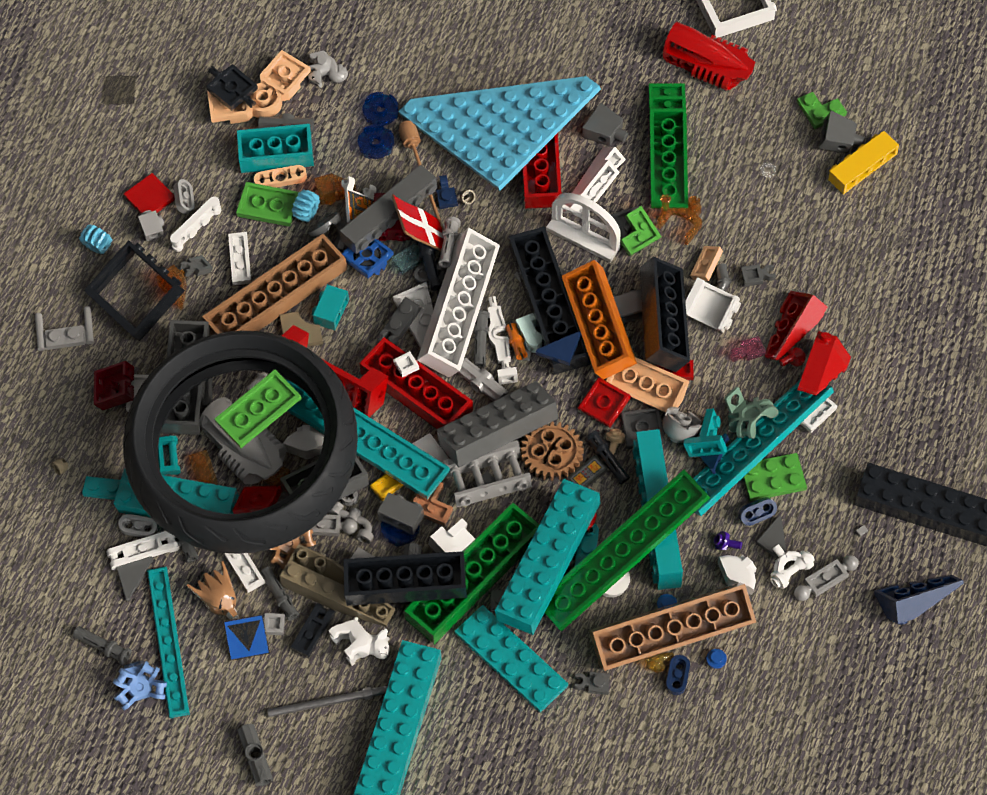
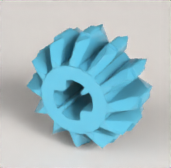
(305, 205)
(95, 239)

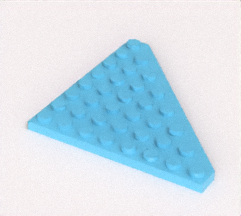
(502, 126)

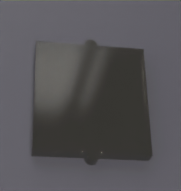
(120, 90)

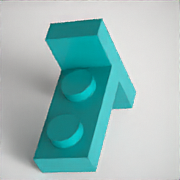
(708, 442)

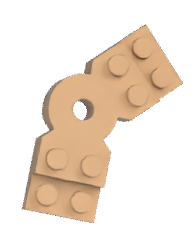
(278, 83)

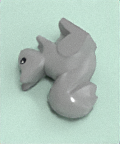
(324, 66)

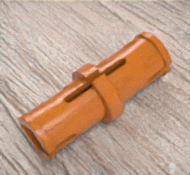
(516, 341)

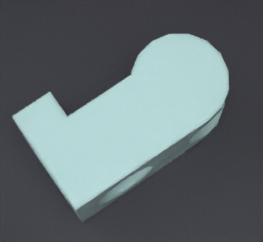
(526, 327)

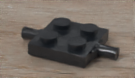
(231, 87)

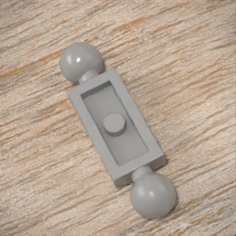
(332, 524)
(826, 578)

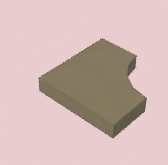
(294, 318)

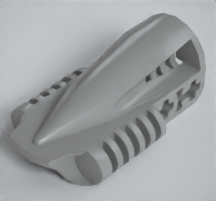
(255, 460)

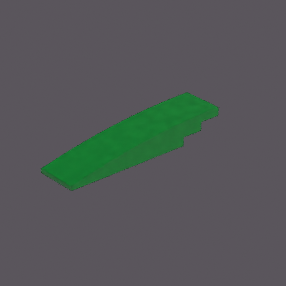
(668, 144)

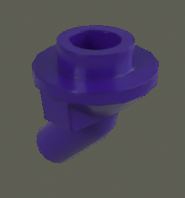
(722, 541)

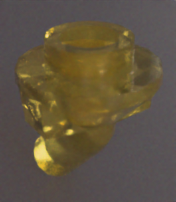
(656, 663)

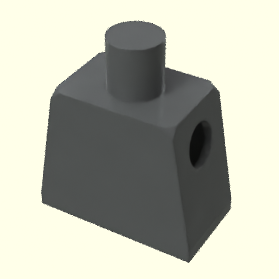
(604, 126)
(839, 133)

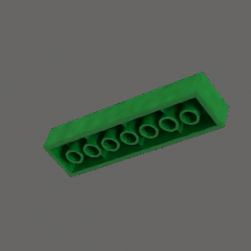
(485, 564)

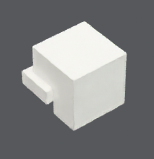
(453, 540)

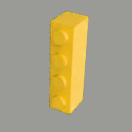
(863, 162)

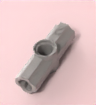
(481, 381)

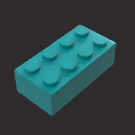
(275, 147)

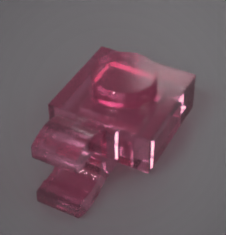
(750, 348)

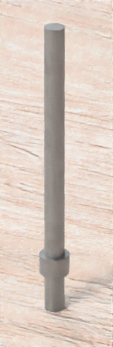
(366, 693)

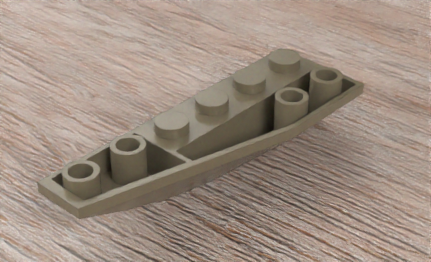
(323, 582)

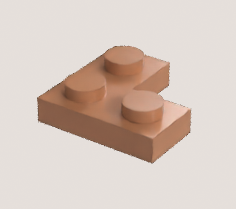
(434, 509)

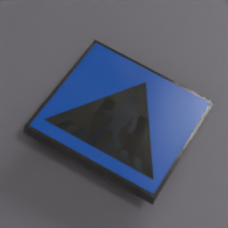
(246, 637)

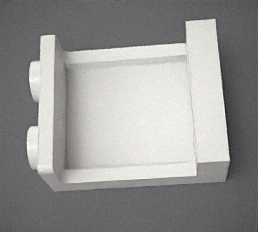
(711, 305)

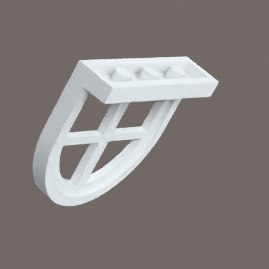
(582, 235)

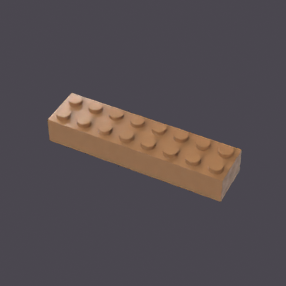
(279, 288)
(672, 626)

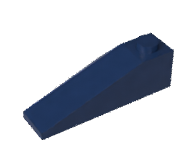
(910, 602)

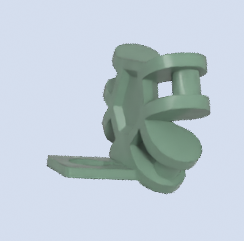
(747, 412)

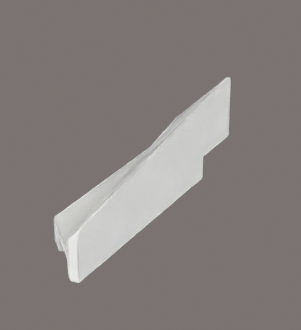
(598, 176)

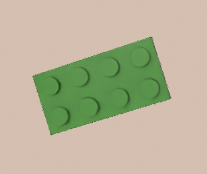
(257, 408)

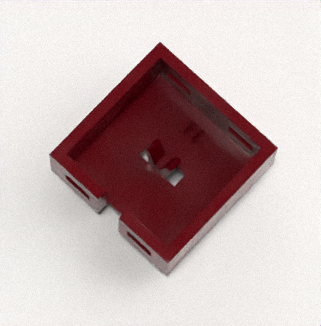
(113, 379)

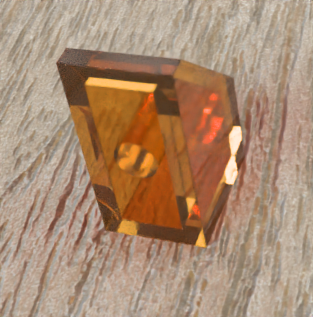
(165, 287)

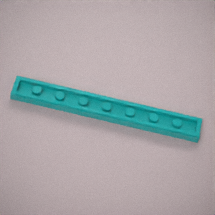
(168, 642)

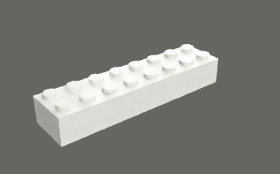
(458, 303)

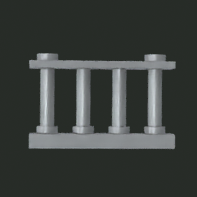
(483, 491)

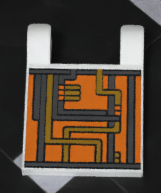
(355, 201)

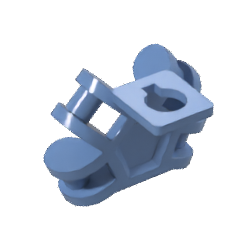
(139, 685)

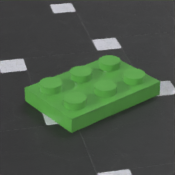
(267, 204)
(775, 477)

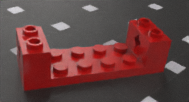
(365, 393)

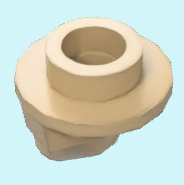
(615, 436)

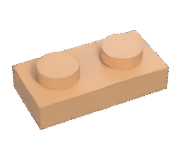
(706, 263)

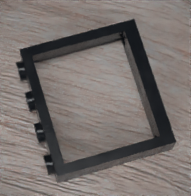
(112, 269)

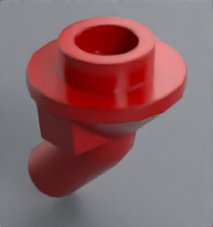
(795, 356)

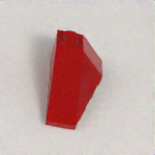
(799, 316)
(824, 363)

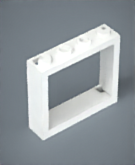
(739, 23)

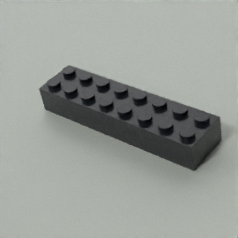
(546, 293)
(923, 503)

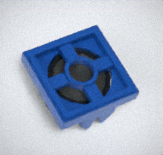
(369, 260)

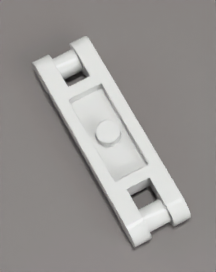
(194, 223)
(142, 549)

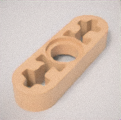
(284, 171)

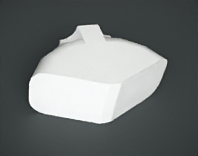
(304, 442)
(738, 570)

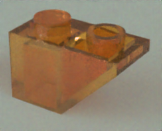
(330, 188)

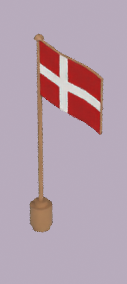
(415, 221)

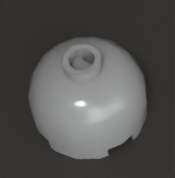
(680, 425)

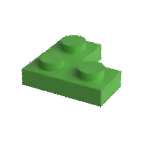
(816, 111)
(644, 232)

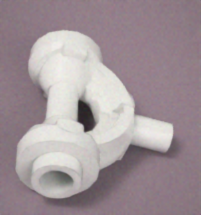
(802, 560)

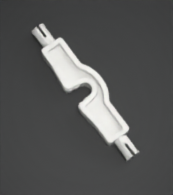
(498, 325)

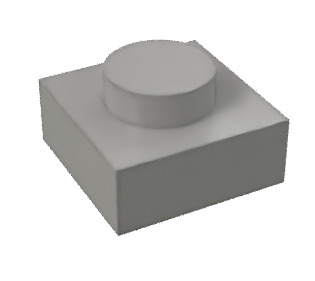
(274, 623)

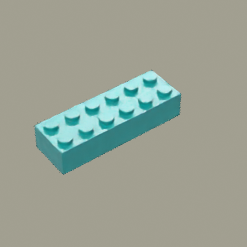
(201, 494)

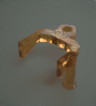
(691, 214)

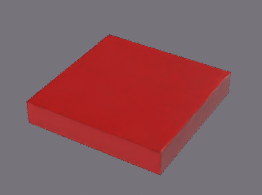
(149, 195)
(604, 402)
(256, 498)

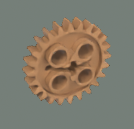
(568, 458)

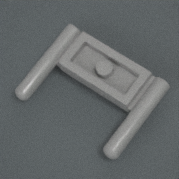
(64, 336)

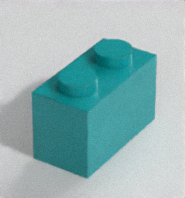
(330, 307)

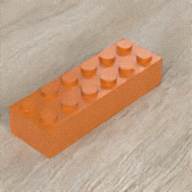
(599, 319)

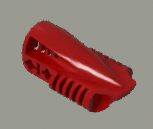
(709, 58)

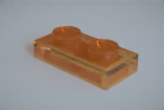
(203, 467)

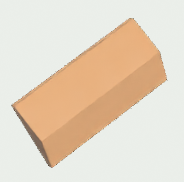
(651, 385)

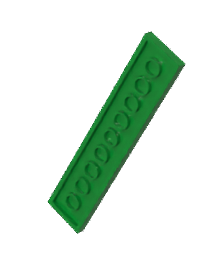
(625, 548)

